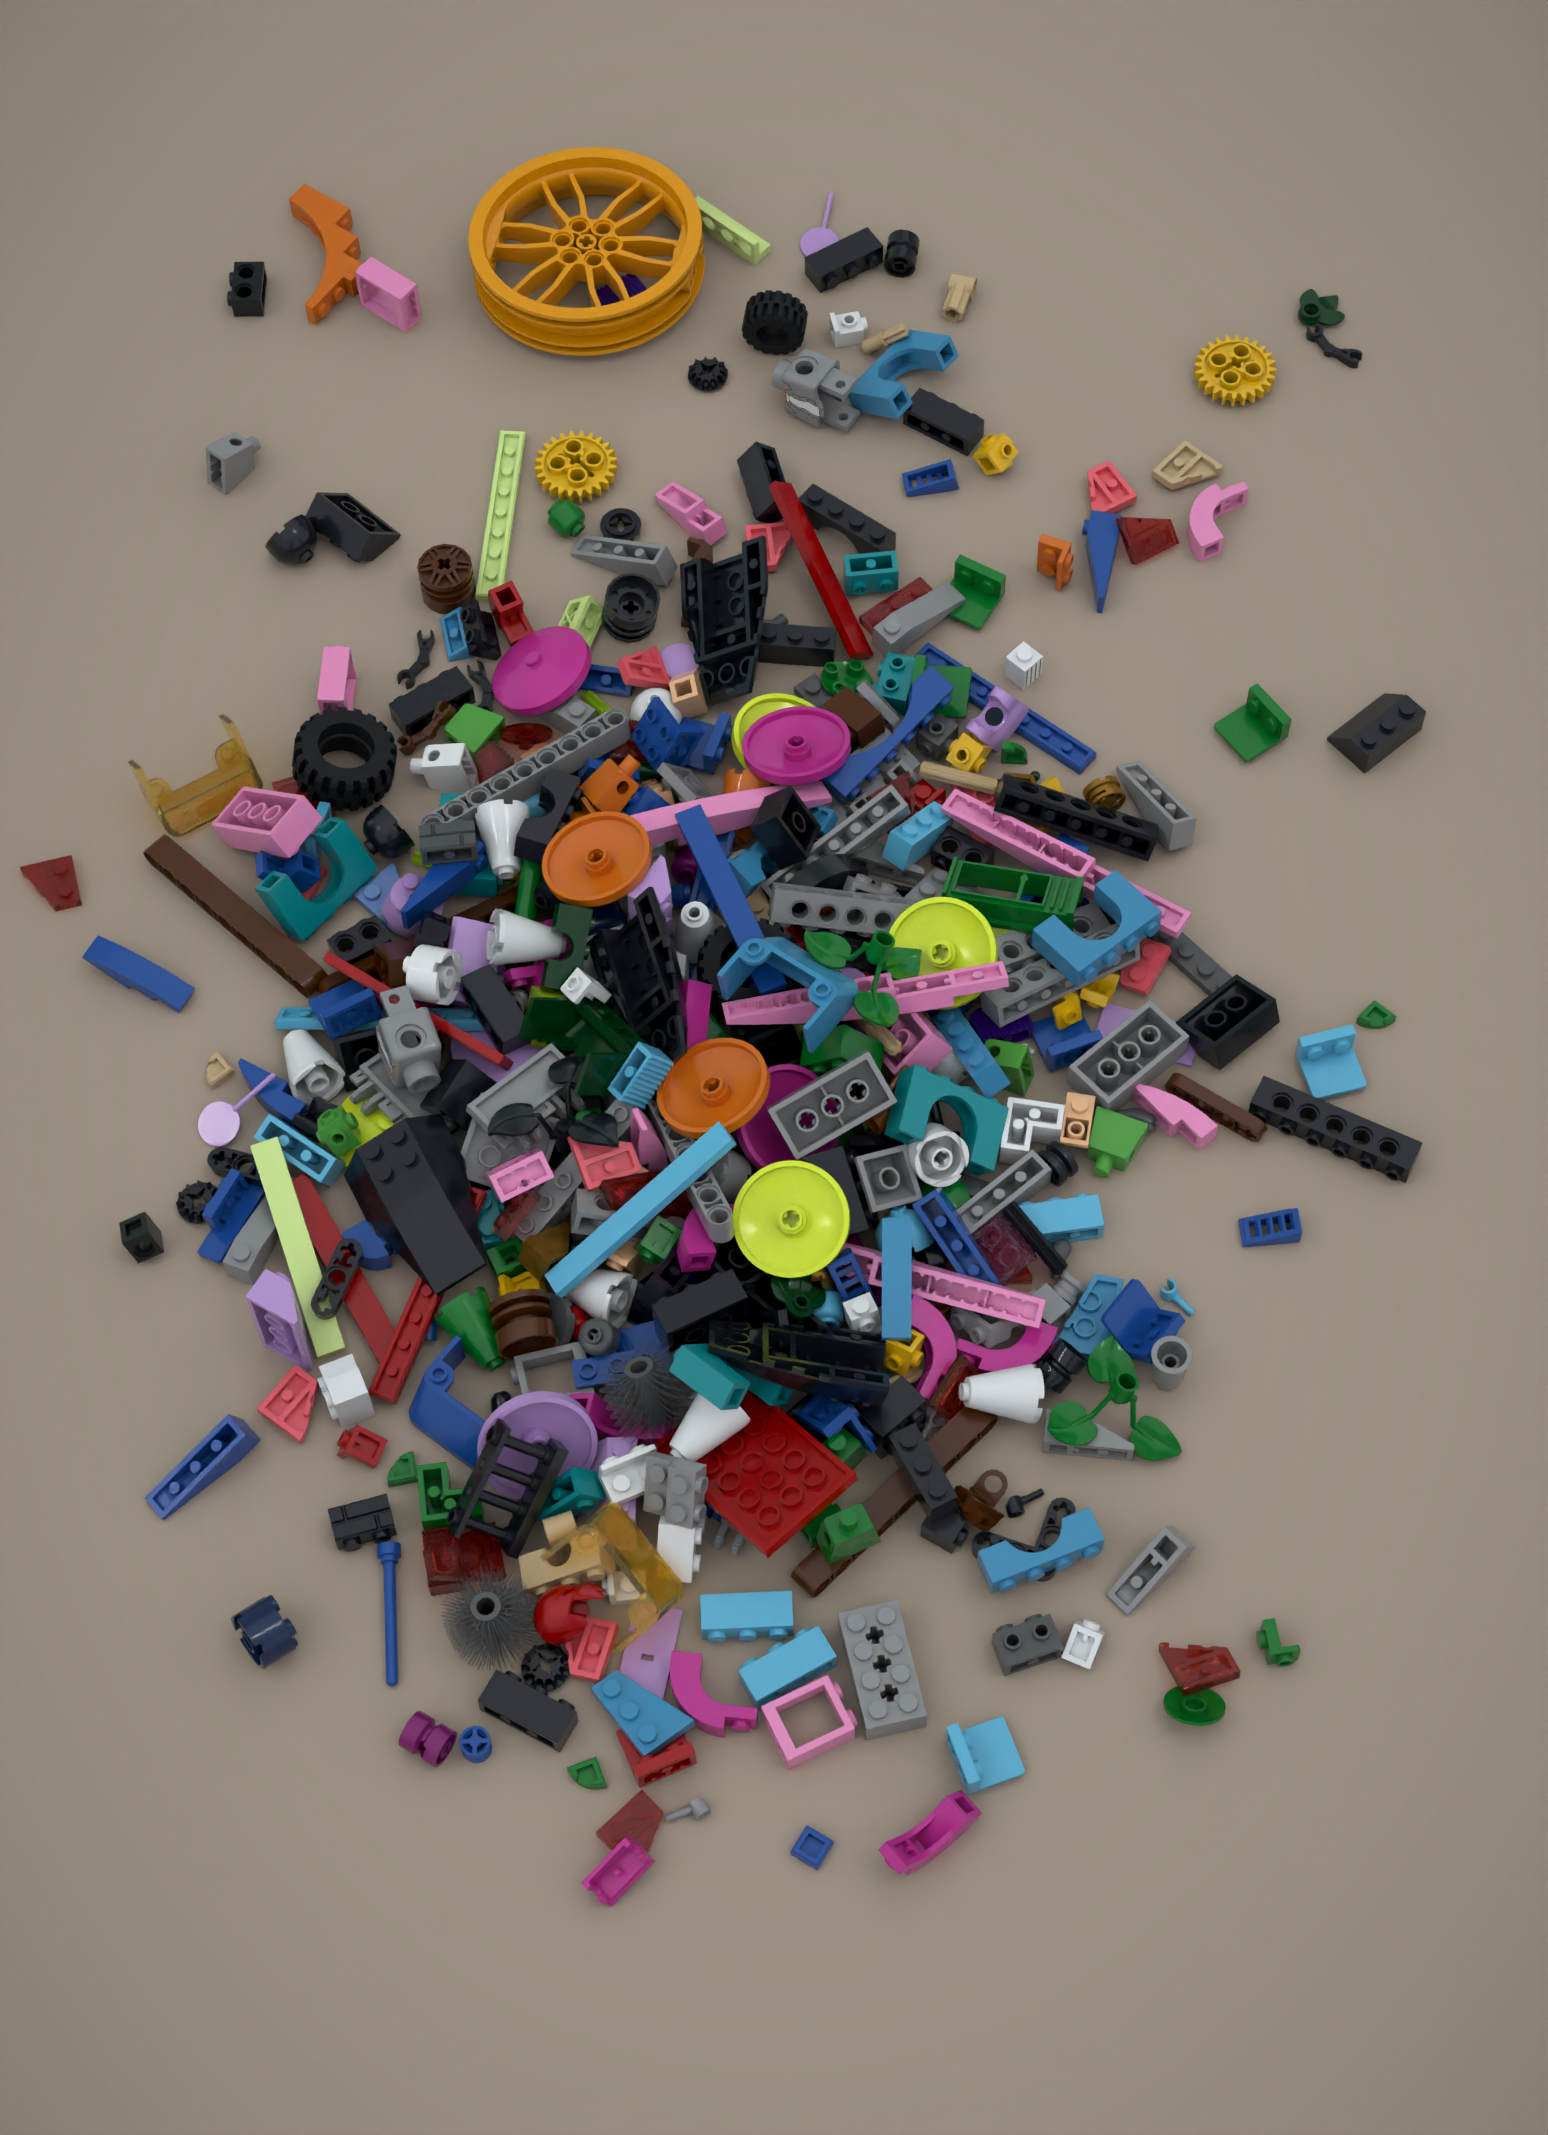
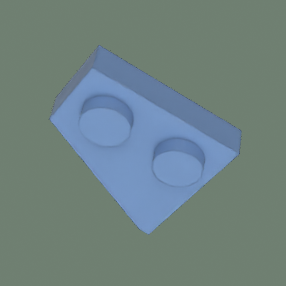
(374, 891)

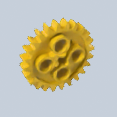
(1235, 370)
(576, 466)

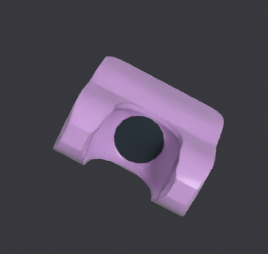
(997, 719)

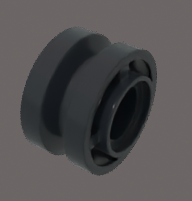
(1060, 1161)

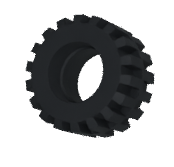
(774, 322)

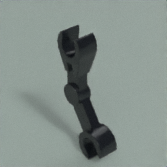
(1330, 350)
(423, 661)
(481, 679)

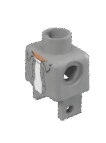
(815, 390)
(406, 1059)

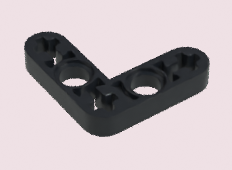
(1051, 1517)

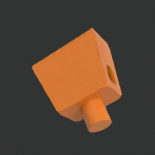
(612, 784)

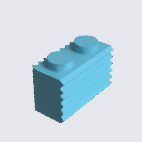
(640, 1075)

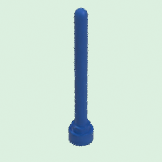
(389, 1553)

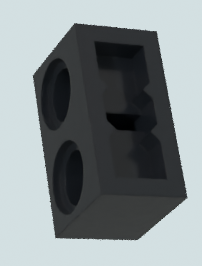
(248, 289)
(963, 847)
(357, 940)

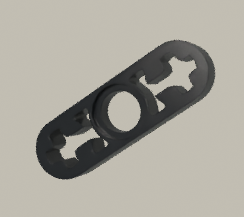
(235, 1158)
(336, 1301)

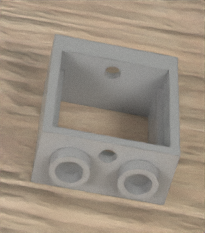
(543, 1358)

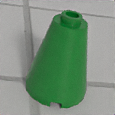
(470, 1320)

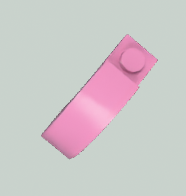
(1202, 532)

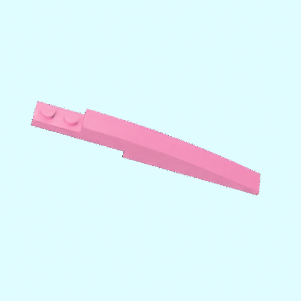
(724, 811)
(1047, 853)
(911, 995)
(956, 1289)

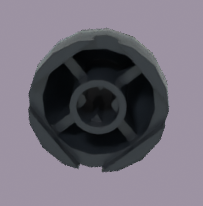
(294, 542)
(385, 834)

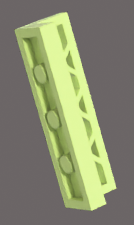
(732, 233)
(585, 619)

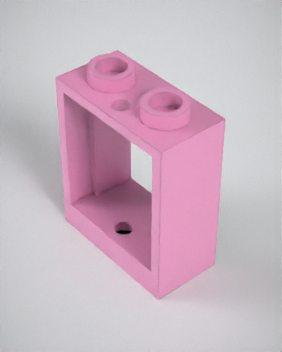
(388, 294)
(336, 679)
(507, 1177)
(796, 1756)

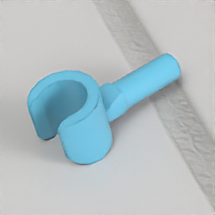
(1174, 1296)

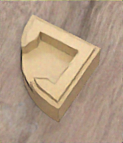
(218, 1070)

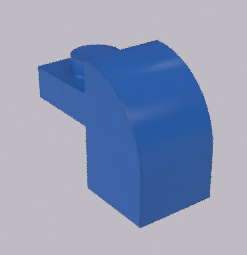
(301, 868)
(375, 1248)

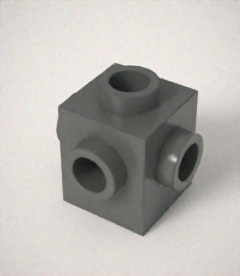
(937, 736)

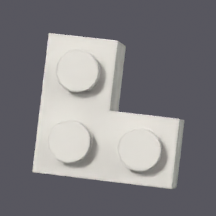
(1028, 1123)
(345, 1391)
(678, 1548)

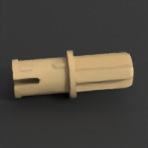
(885, 338)

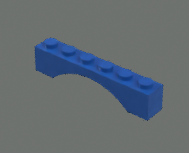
(925, 697)

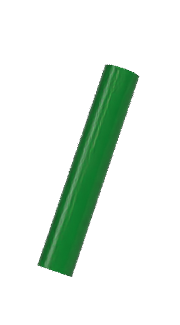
(526, 907)

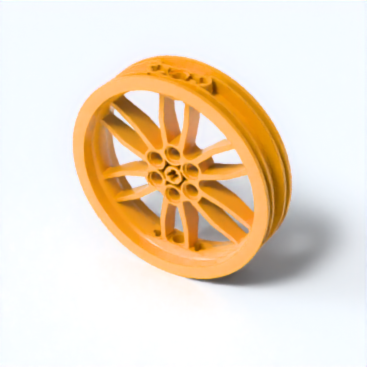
(587, 250)

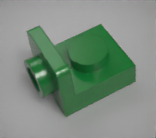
(657, 1241)

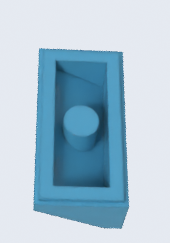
(454, 636)

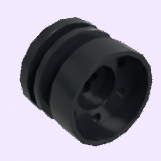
(632, 595)

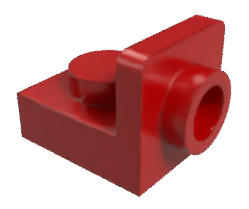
(926, 794)
(361, 1445)

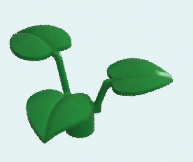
(902, 963)
(1112, 1365)

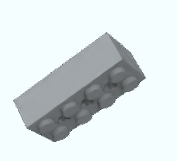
(1128, 1056)
(849, 1110)
(871, 1686)

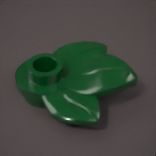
(1319, 309)
(798, 1296)

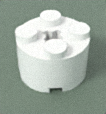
(433, 974)
(938, 1156)

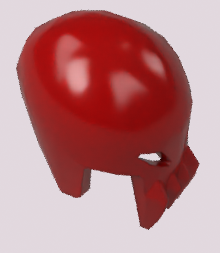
(562, 1613)

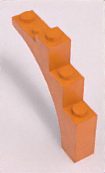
(331, 225)

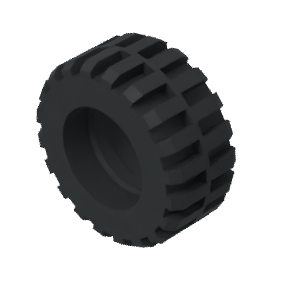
(346, 732)
(716, 954)

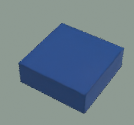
(812, 1847)

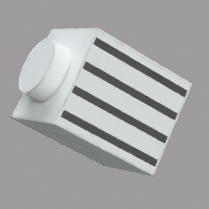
(1023, 665)

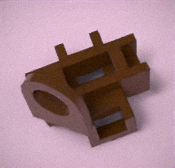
(978, 1503)

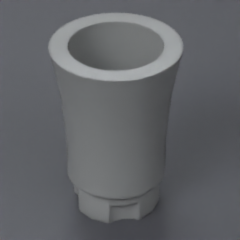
(1170, 1361)

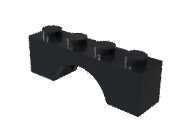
(829, 511)
(557, 797)

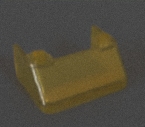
(207, 796)
(637, 1558)

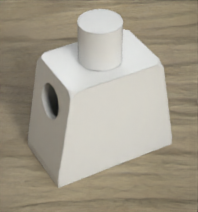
(446, 767)

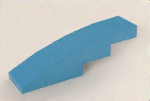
(896, 1278)

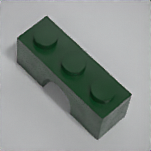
(575, 925)

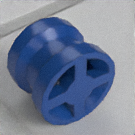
(474, 1737)

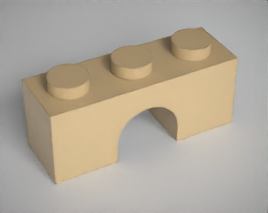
(544, 1575)

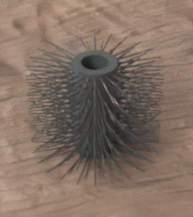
(647, 1392)
(490, 1618)

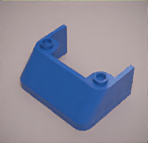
(442, 1415)

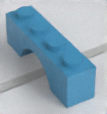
(749, 865)
(971, 1051)
(1006, 1566)

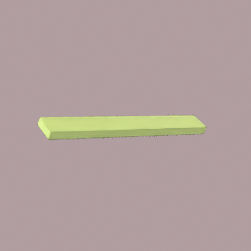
(501, 512)
(296, 1243)

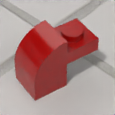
(508, 612)

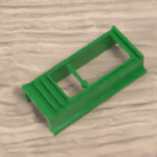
(1059, 894)

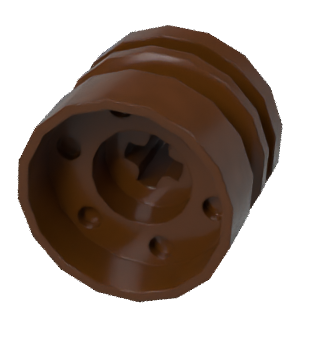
(446, 578)
(523, 1323)

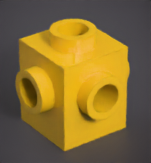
(995, 453)
(968, 753)
(904, 1354)

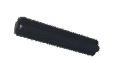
(1035, 1238)

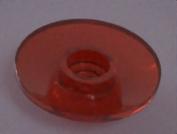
(526, 734)

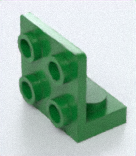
(980, 587)
(958, 676)
(1254, 725)

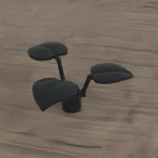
(520, 1119)

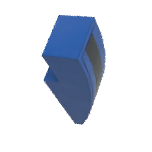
(275, 1096)

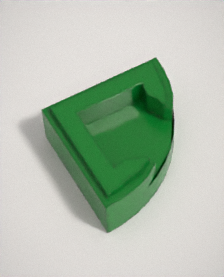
(1013, 753)
(1375, 1017)
(403, 1471)
(588, 1774)

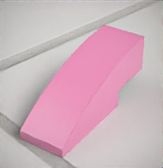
(691, 513)
(1176, 1115)
(646, 1142)

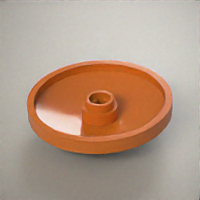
(597, 859)
(714, 1083)

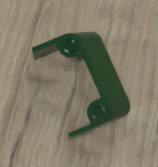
(586, 1029)

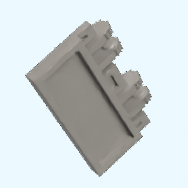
(903, 762)
(525, 1085)
(388, 1099)

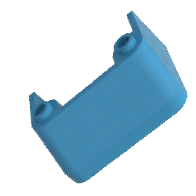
(827, 987)

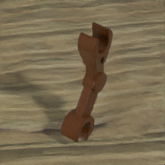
(439, 718)

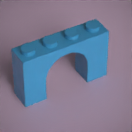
(876, 388)
(1083, 958)

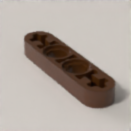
(1216, 1107)

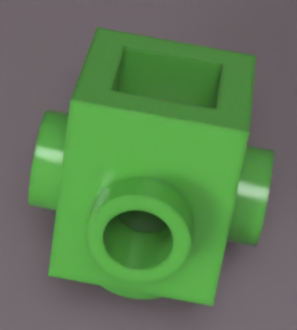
(338, 1130)

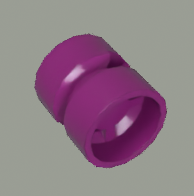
(425, 1737)

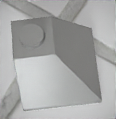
(888, 1178)

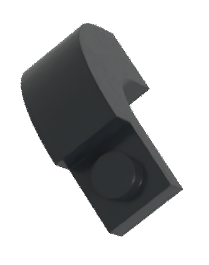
(827, 873)

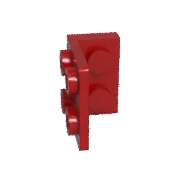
(654, 1767)

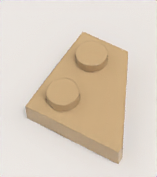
(1185, 467)

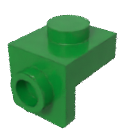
(1269, 1641)

